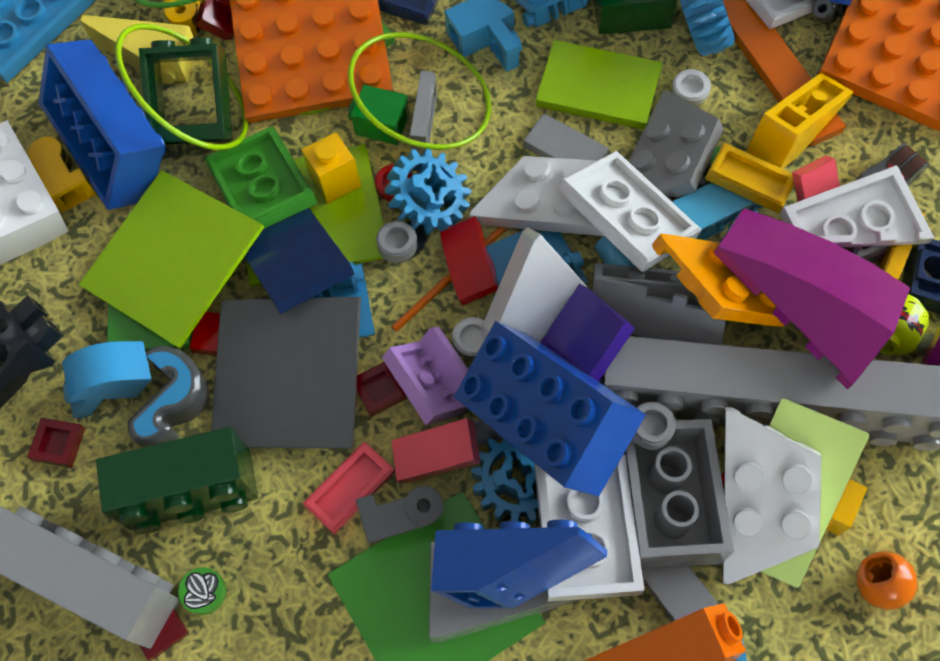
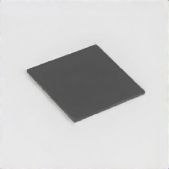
(288, 373)

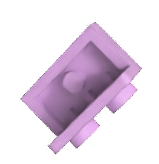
(429, 375)

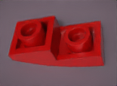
(468, 261)

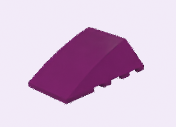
(826, 291)

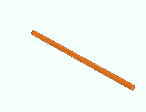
(439, 287)

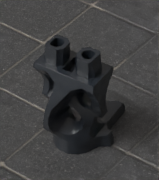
(24, 344)

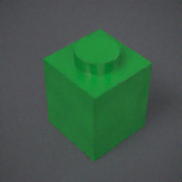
(386, 106)

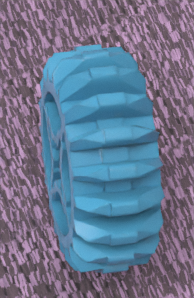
(708, 25)

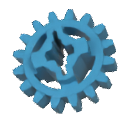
(427, 191)
(502, 482)

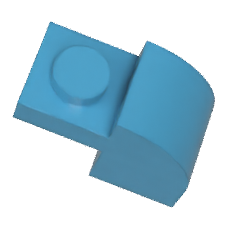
(484, 24)
(102, 373)

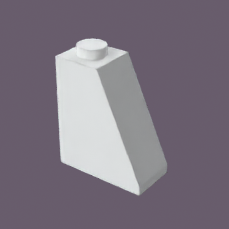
(532, 287)

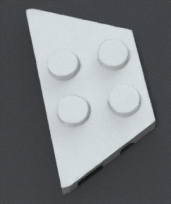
(531, 199)
(769, 496)

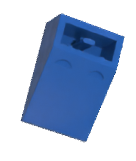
(509, 563)

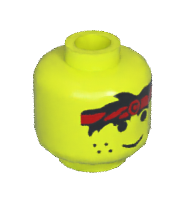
(909, 329)

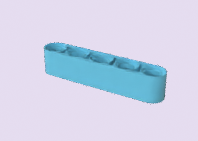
(707, 207)

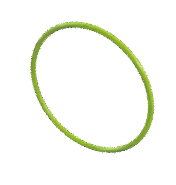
(118, 48)
(395, 135)

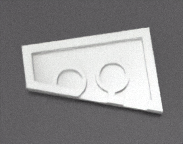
(863, 213)

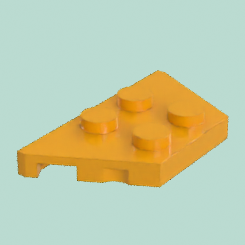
(714, 283)

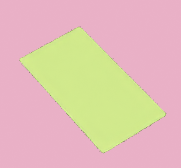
(840, 451)

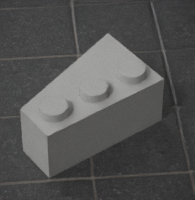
(656, 304)

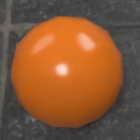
(886, 580)

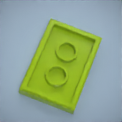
(599, 84)

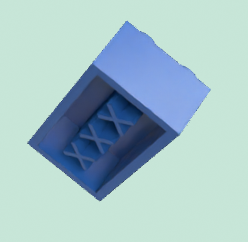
(99, 122)
(549, 409)

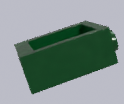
(199, 49)

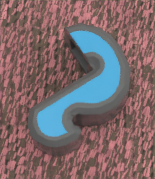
(174, 403)

